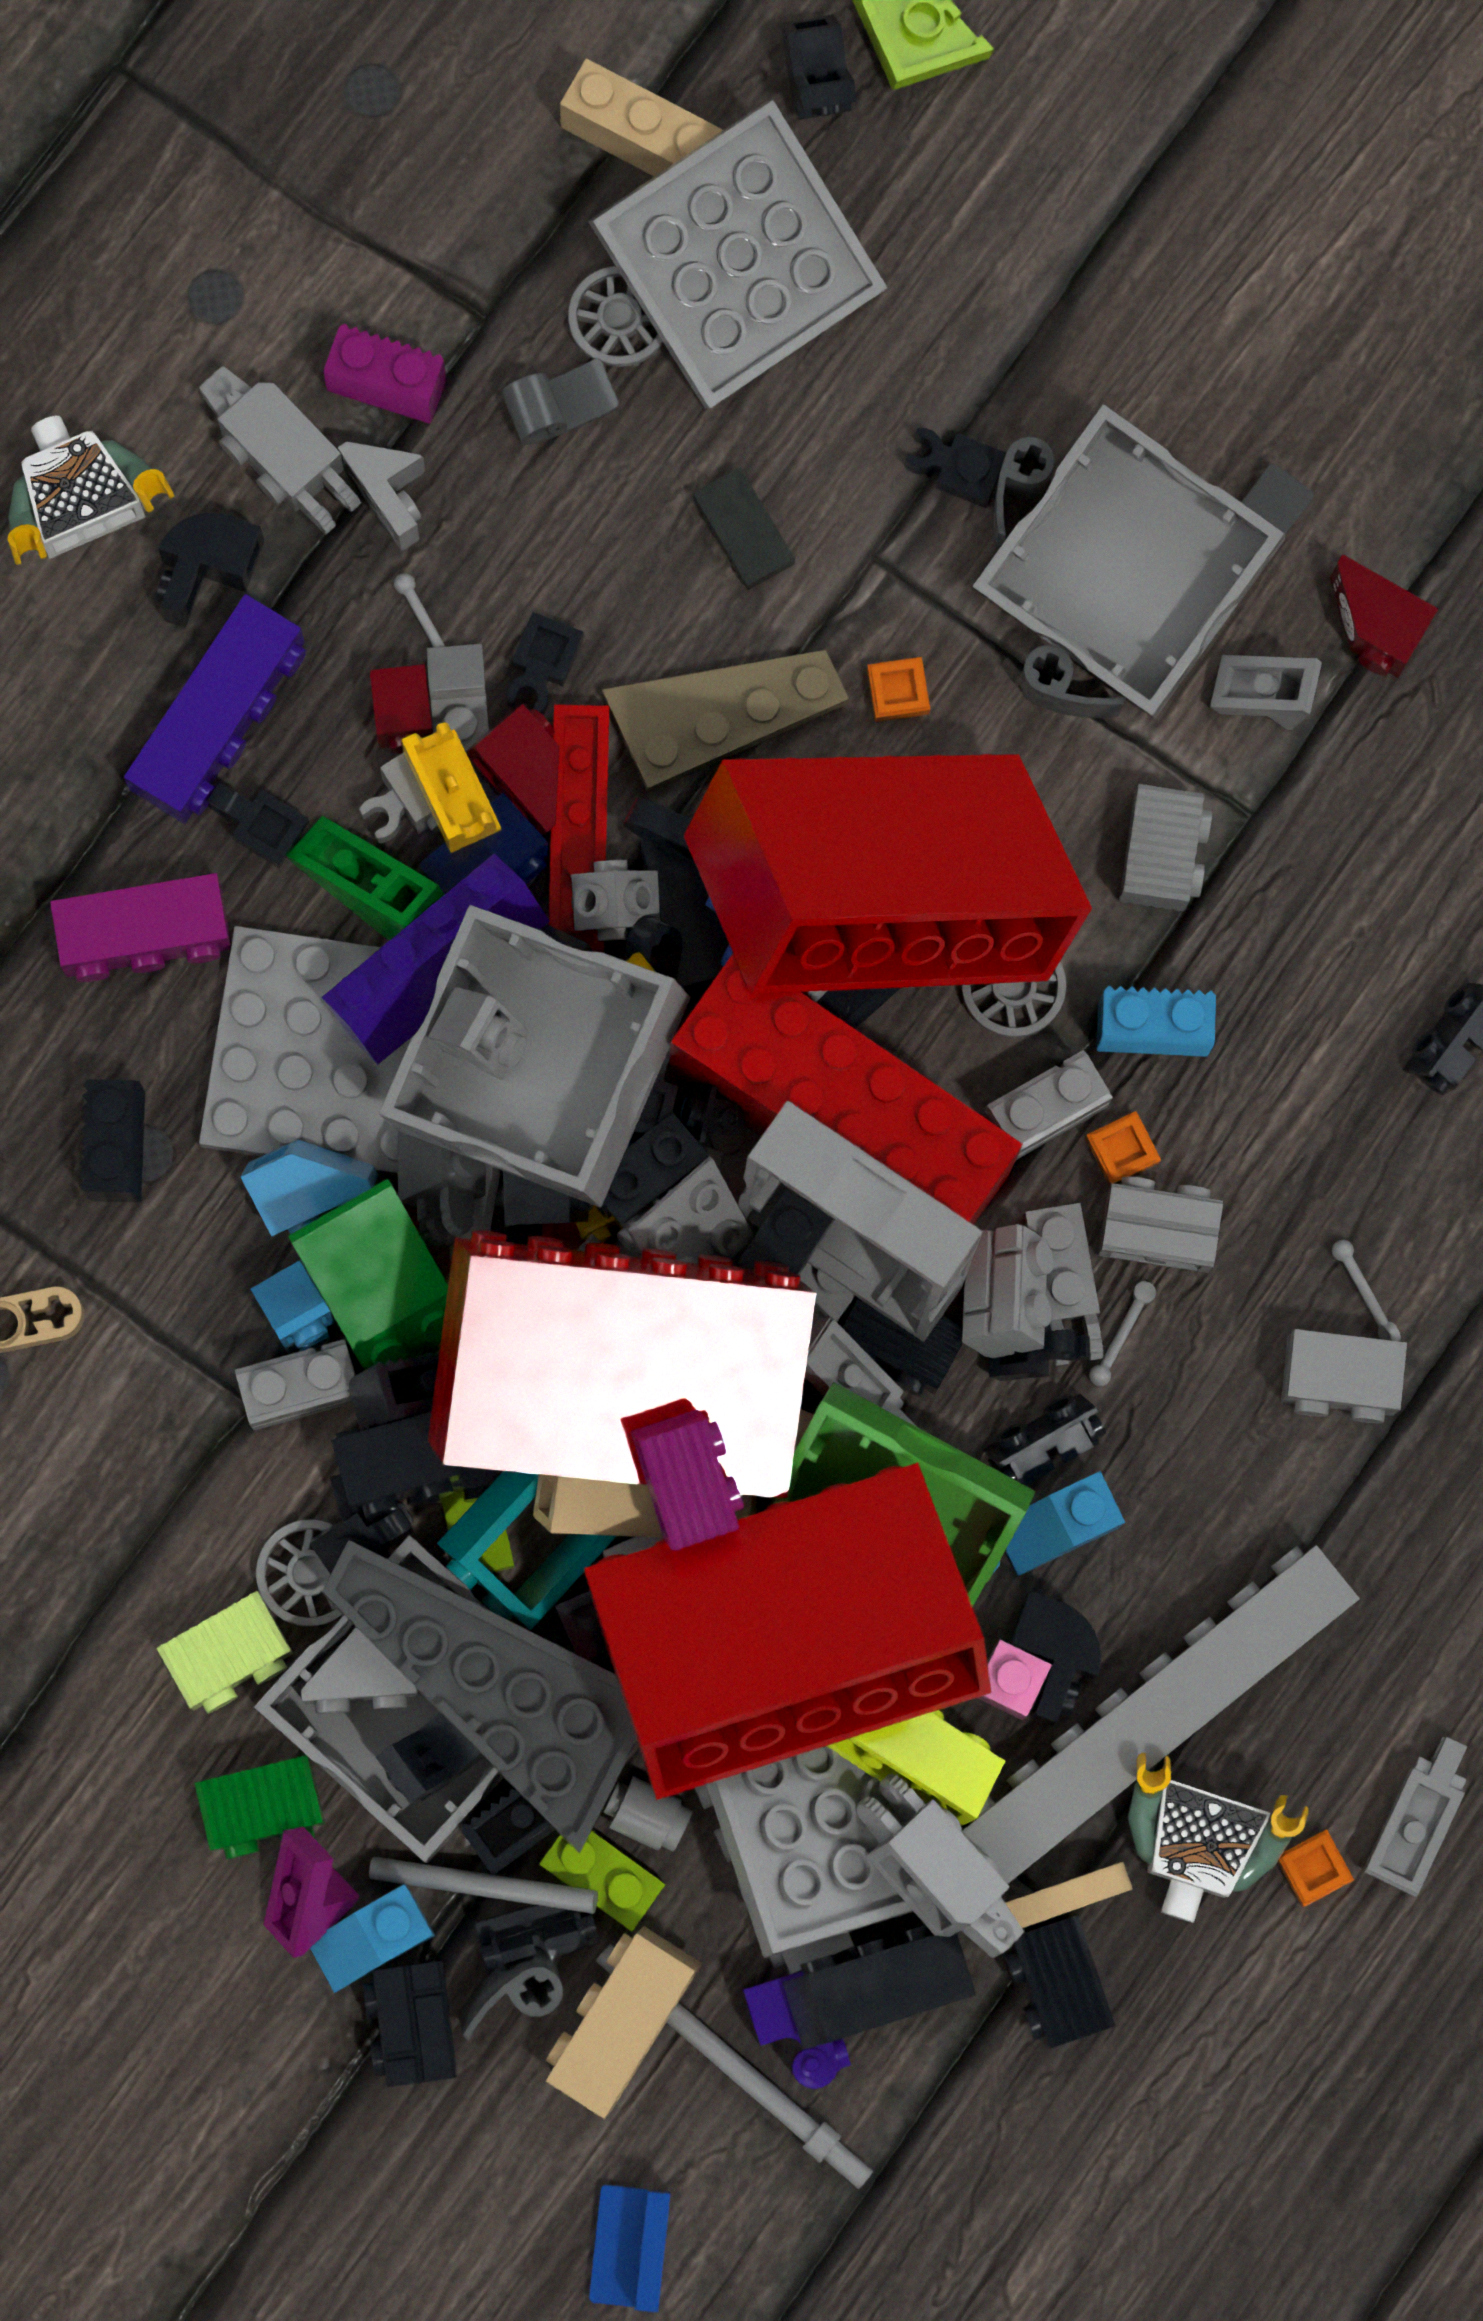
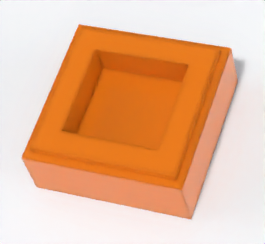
(898, 689)
(1123, 1148)
(1314, 1868)

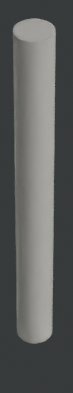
(483, 1884)

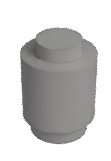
(644, 1818)

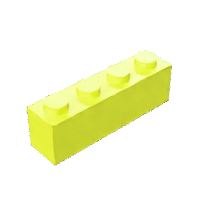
(932, 1759)

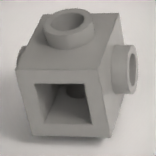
(614, 899)

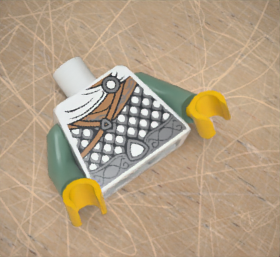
(77, 491)
(1203, 1838)

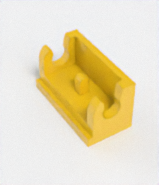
(450, 787)

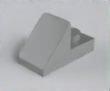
(378, 476)
(1266, 687)
(458, 690)

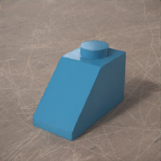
(1064, 1523)
(371, 1938)

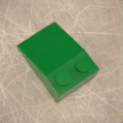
(375, 1276)

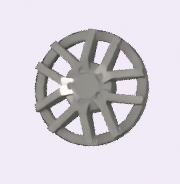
(617, 318)
(1016, 996)
(304, 1574)

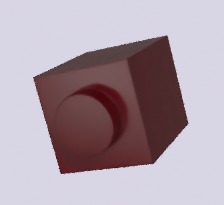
(400, 704)

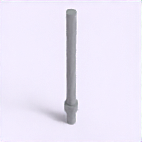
(820, 2140)

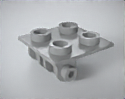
(691, 1219)

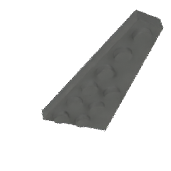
(520, 1700)

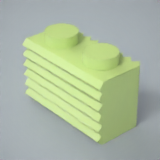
(225, 1653)

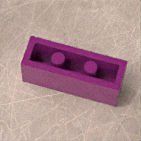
(141, 927)

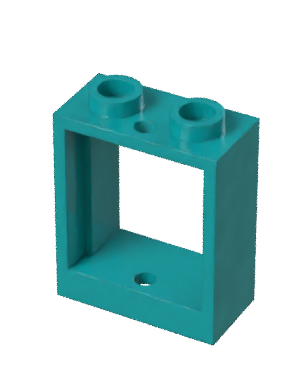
(486, 1522)

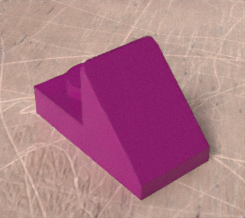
(305, 1893)

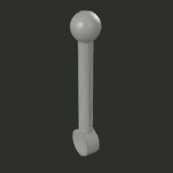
(405, 584)
(1343, 1251)
(1143, 1294)

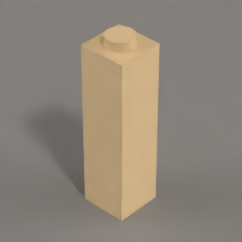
(603, 1507)

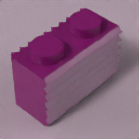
(385, 374)
(687, 1478)

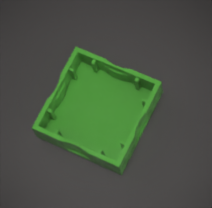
(858, 1439)

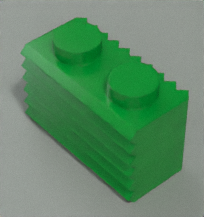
(259, 1805)

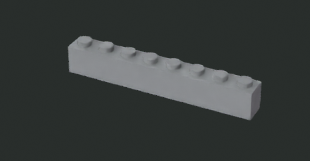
(1162, 1712)

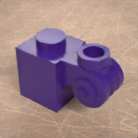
(774, 2021)

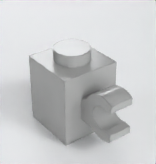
(403, 798)

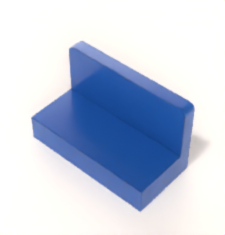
(629, 2247)

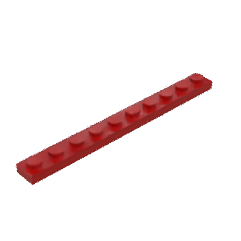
(577, 837)

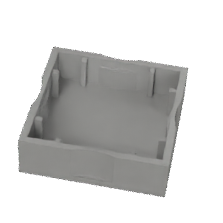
(1129, 562)
(585, 1067)
(887, 1235)
(351, 1740)

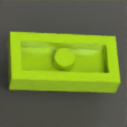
(621, 1884)

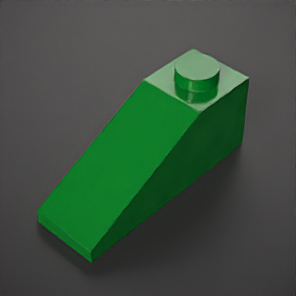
(364, 877)

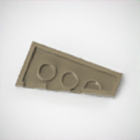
(712, 714)

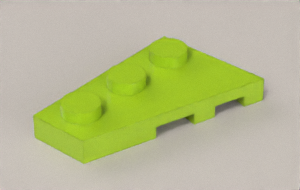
(920, 38)

